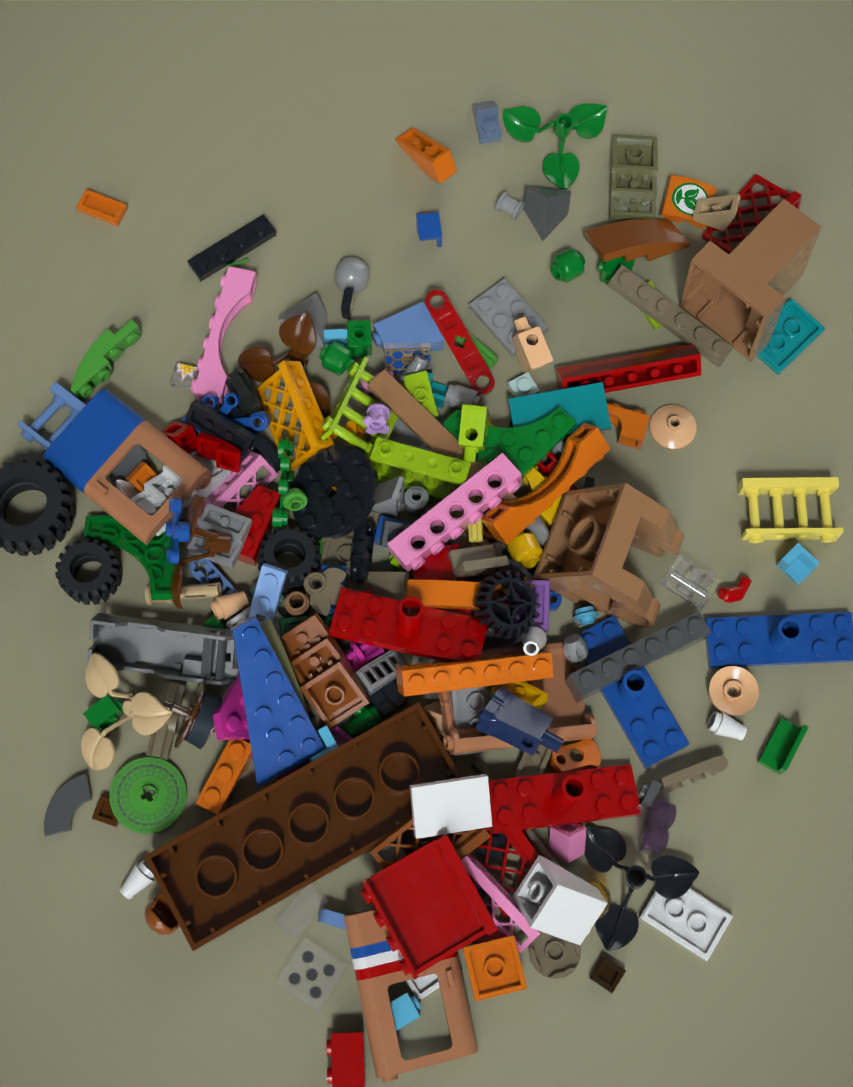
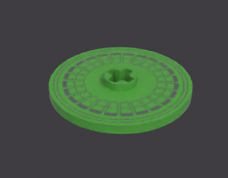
(141, 814)

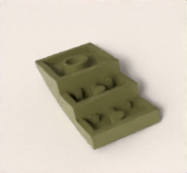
(633, 177)

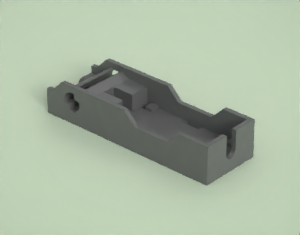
(165, 646)

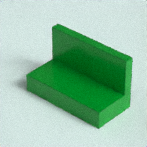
(782, 746)

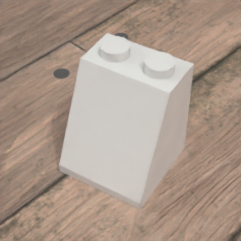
(558, 901)

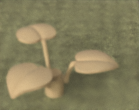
(144, 709)

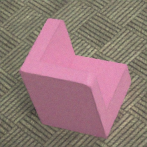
(567, 841)

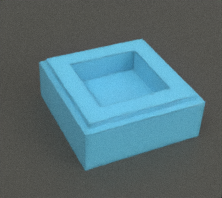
(339, 335)

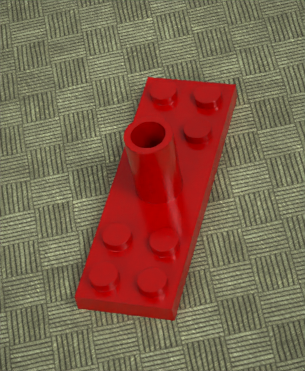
(407, 627)
(563, 798)

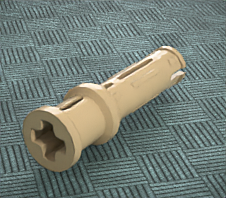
(189, 592)

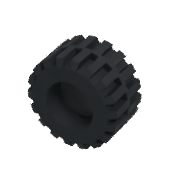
(294, 542)
(78, 556)

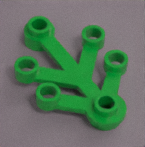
(285, 450)

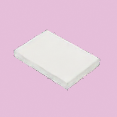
(450, 806)
(688, 921)

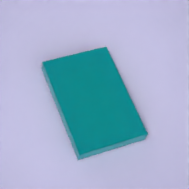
(791, 336)

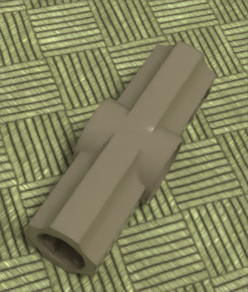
(161, 741)

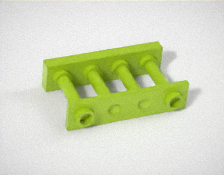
(331, 425)
(422, 468)

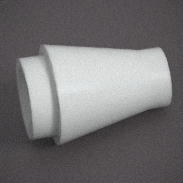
(533, 640)
(725, 726)
(137, 880)

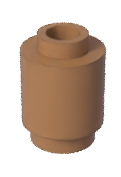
(297, 598)

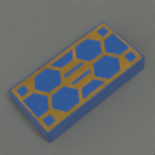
(400, 358)

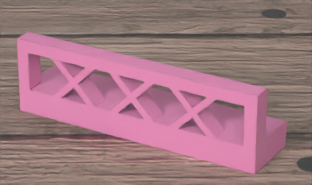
(233, 483)
(500, 898)

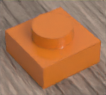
(140, 476)

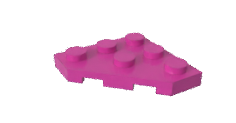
(230, 716)

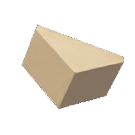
(716, 211)

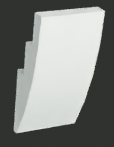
(163, 486)

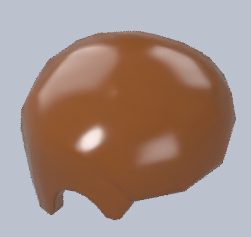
(160, 916)

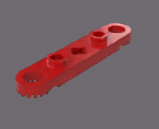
(452, 327)

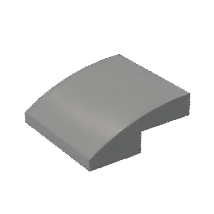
(222, 521)

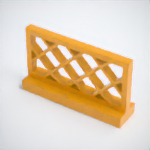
(304, 407)

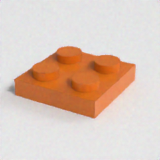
(494, 968)

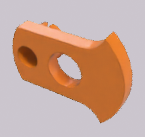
(586, 747)

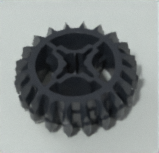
(509, 584)

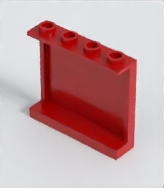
(427, 906)

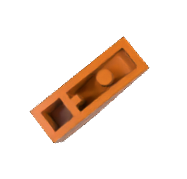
(428, 154)

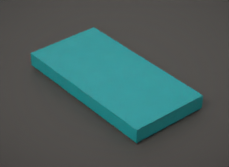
(582, 403)

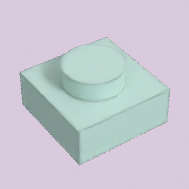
(523, 386)

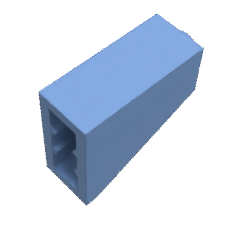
(408, 330)

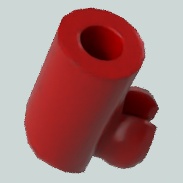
(736, 593)

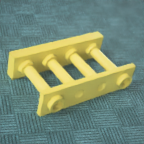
(800, 488)

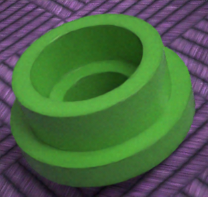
(294, 500)

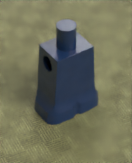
(517, 723)

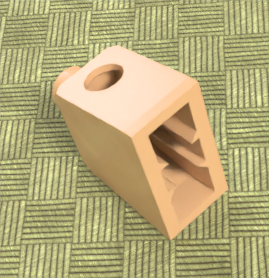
(534, 355)

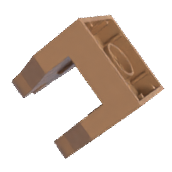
(591, 545)

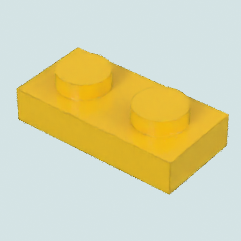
(526, 692)

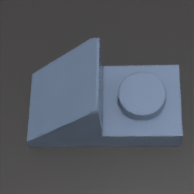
(487, 122)

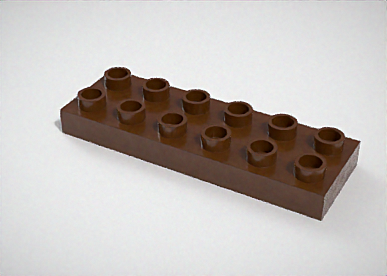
(298, 827)

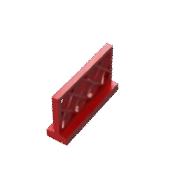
(794, 199)
(522, 848)

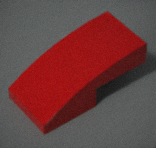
(219, 450)

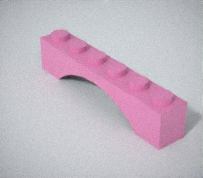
(237, 293)

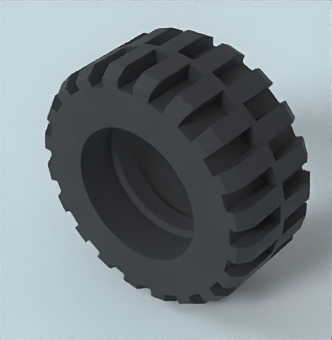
(53, 520)

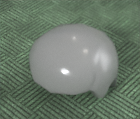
(352, 274)

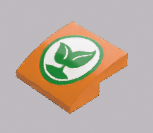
(682, 199)

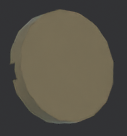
(554, 956)

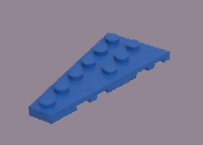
(275, 717)

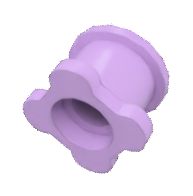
(377, 419)

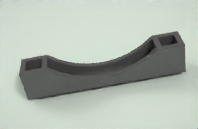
(635, 656)

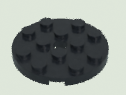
(355, 483)

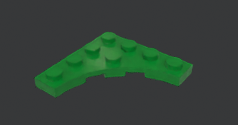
(521, 445)
(150, 556)

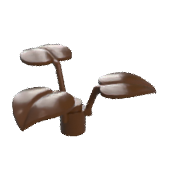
(295, 333)
(211, 541)

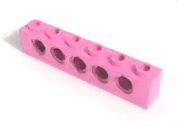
(498, 470)

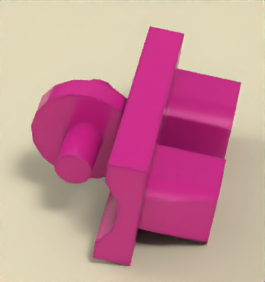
(362, 654)

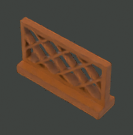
(463, 843)

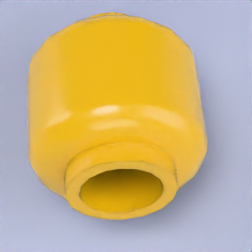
(525, 550)

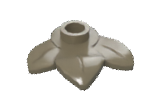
(328, 592)

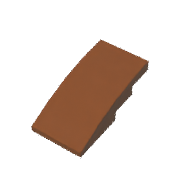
(636, 239)
(323, 671)

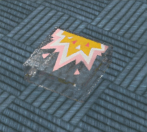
(183, 375)

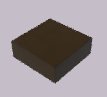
(607, 974)

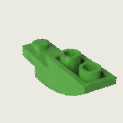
(96, 366)

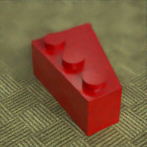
(259, 508)

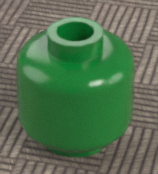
(567, 265)
(336, 357)

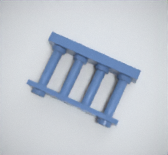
(60, 399)

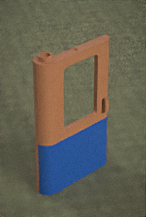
(98, 443)

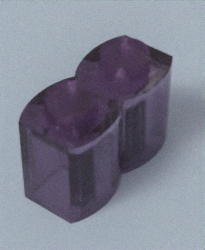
(655, 835)

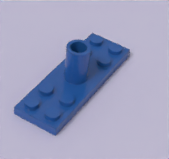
(780, 639)
(641, 712)

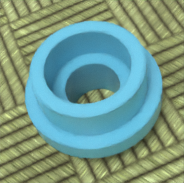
(585, 615)

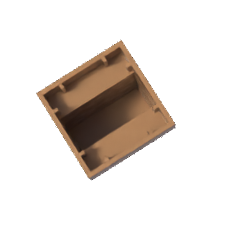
(745, 290)

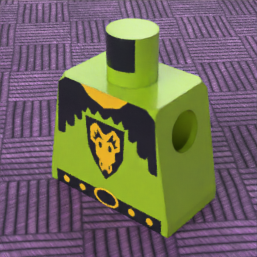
(473, 421)

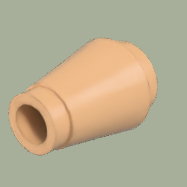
(228, 604)

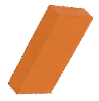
(102, 207)

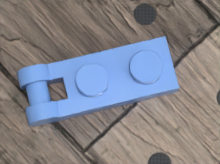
(268, 592)

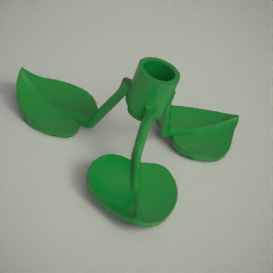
(558, 168)

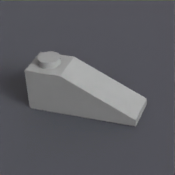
(389, 498)

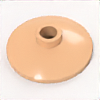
(668, 435)
(739, 680)

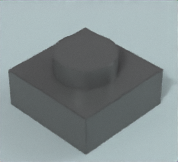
(649, 793)

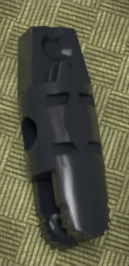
(362, 550)

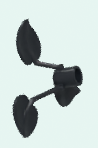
(671, 877)

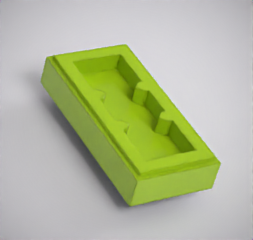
(419, 387)

